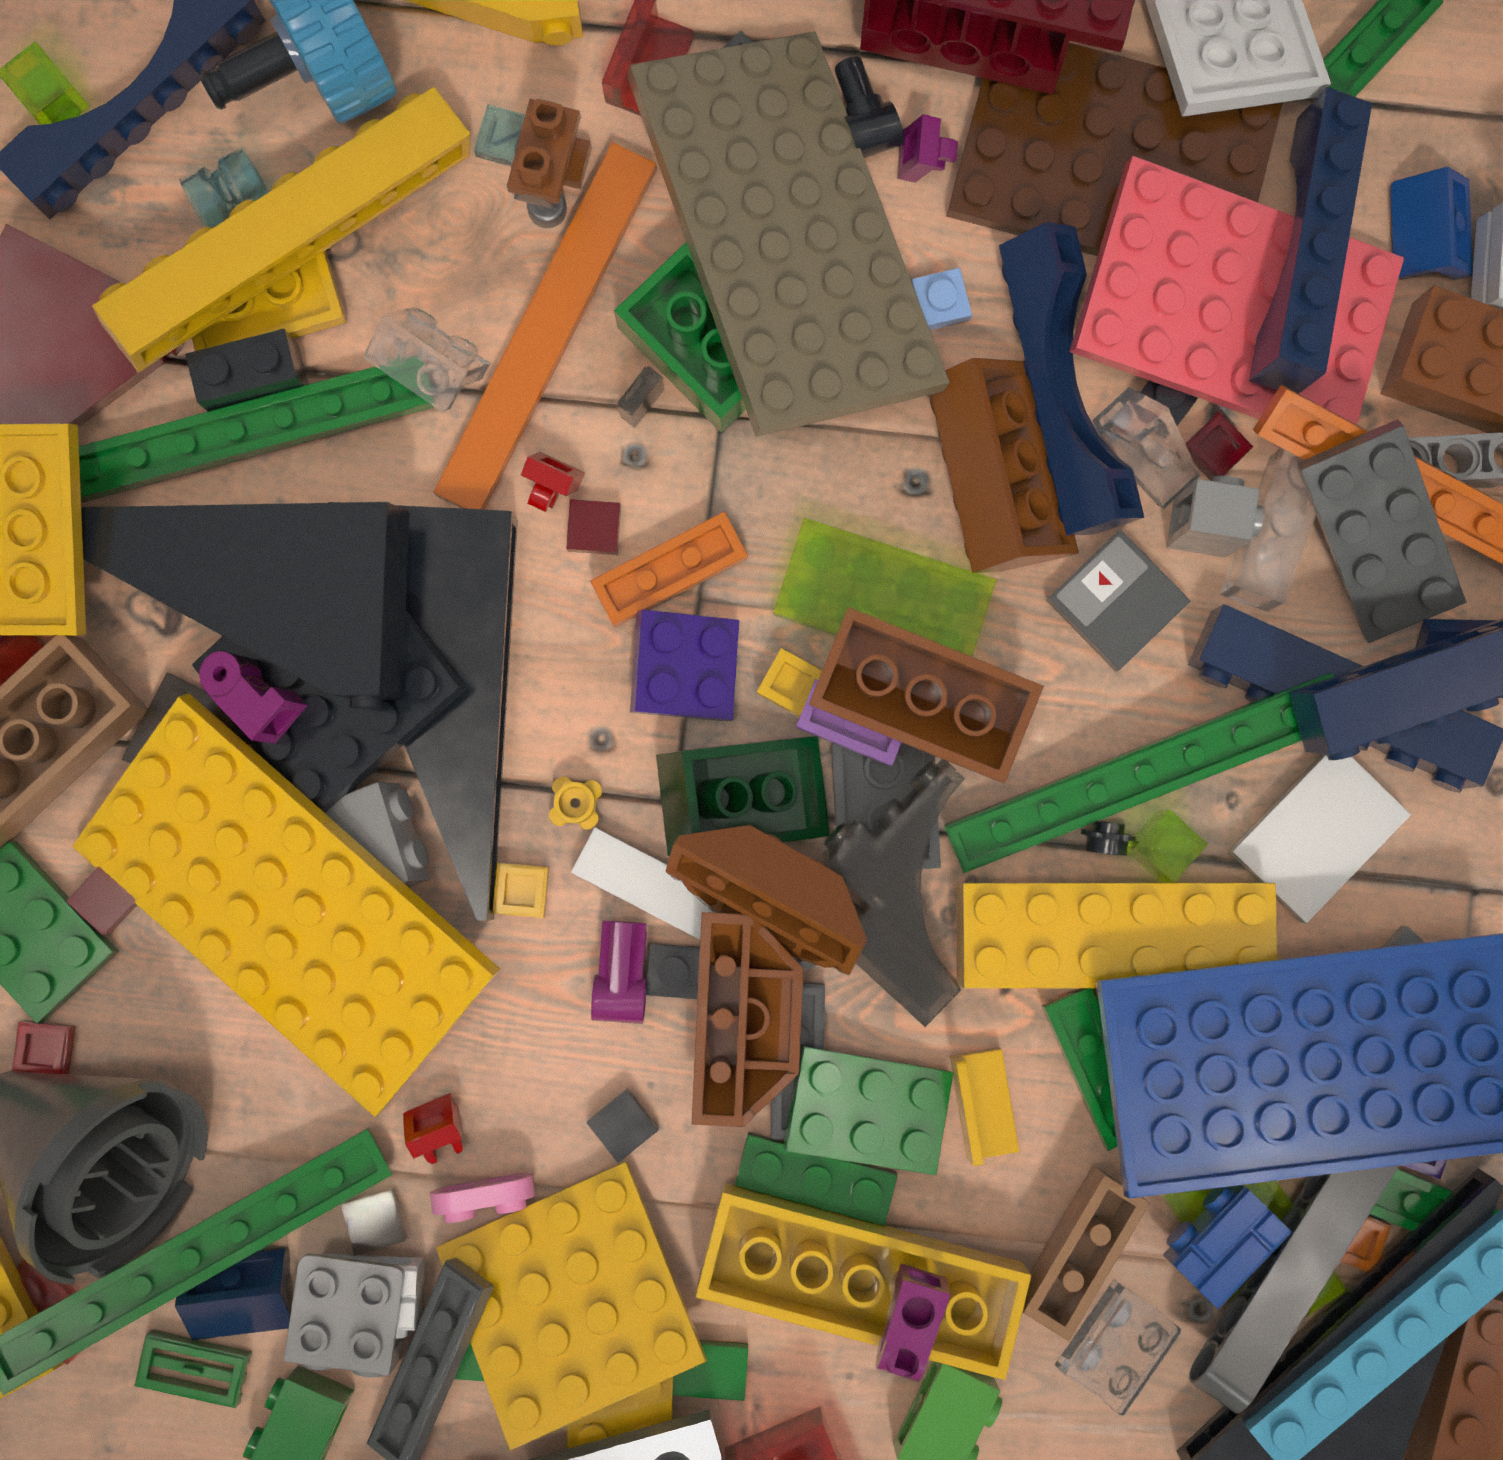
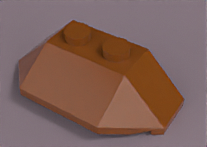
(775, 885)
(744, 1020)

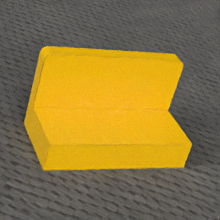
(984, 1104)

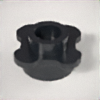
(1107, 838)

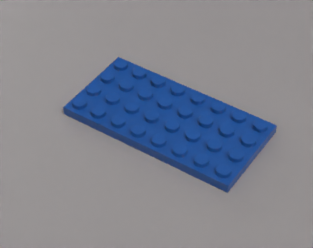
(1306, 1064)

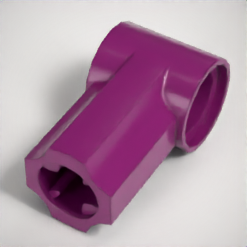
(620, 985)

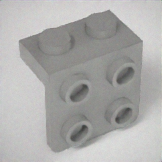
(345, 1315)

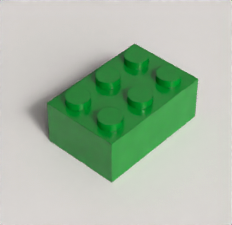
(678, 334)

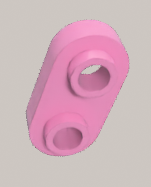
(504, 1192)

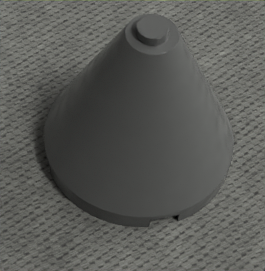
(93, 1166)

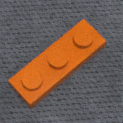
(669, 569)

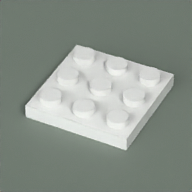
(1237, 52)

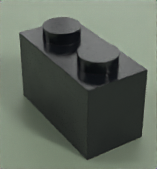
(246, 369)

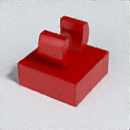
(551, 479)
(432, 1127)

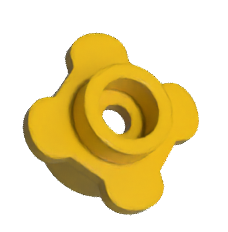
(586, 792)

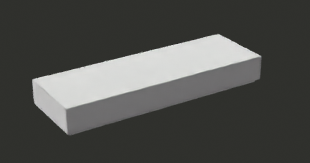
(639, 881)

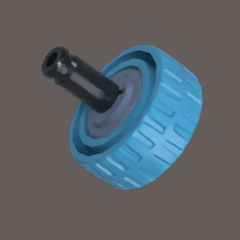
(321, 42)

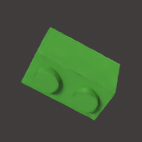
(948, 1415)

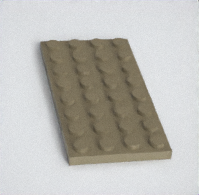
(786, 232)

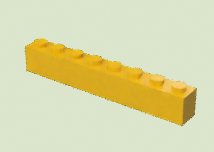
(283, 228)

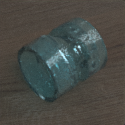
(220, 191)

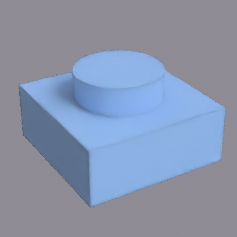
(943, 298)

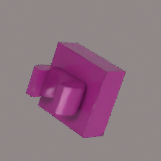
(924, 149)

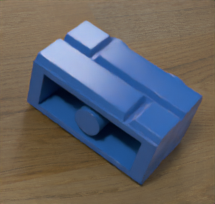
(1225, 1242)

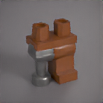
(548, 159)

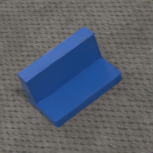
(1433, 224)

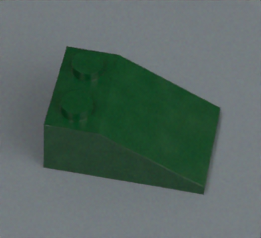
(755, 784)

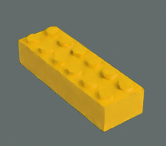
(1107, 930)
(842, 1275)

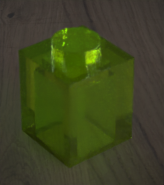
(42, 86)
(1166, 846)

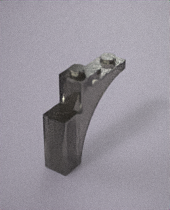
(886, 874)

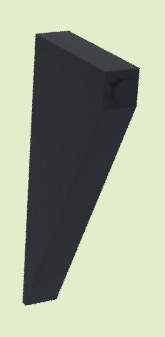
(287, 581)
(464, 605)
(1387, 1421)

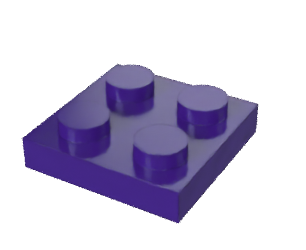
(684, 665)

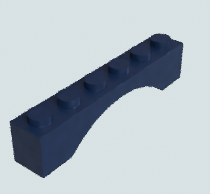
(63, 157)
(1327, 170)
(1044, 285)

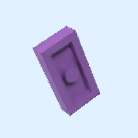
(847, 734)

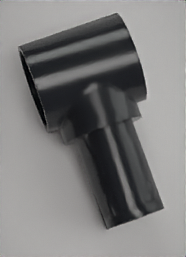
(871, 122)

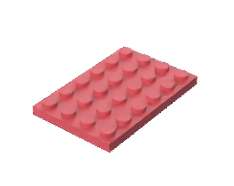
(1190, 284)

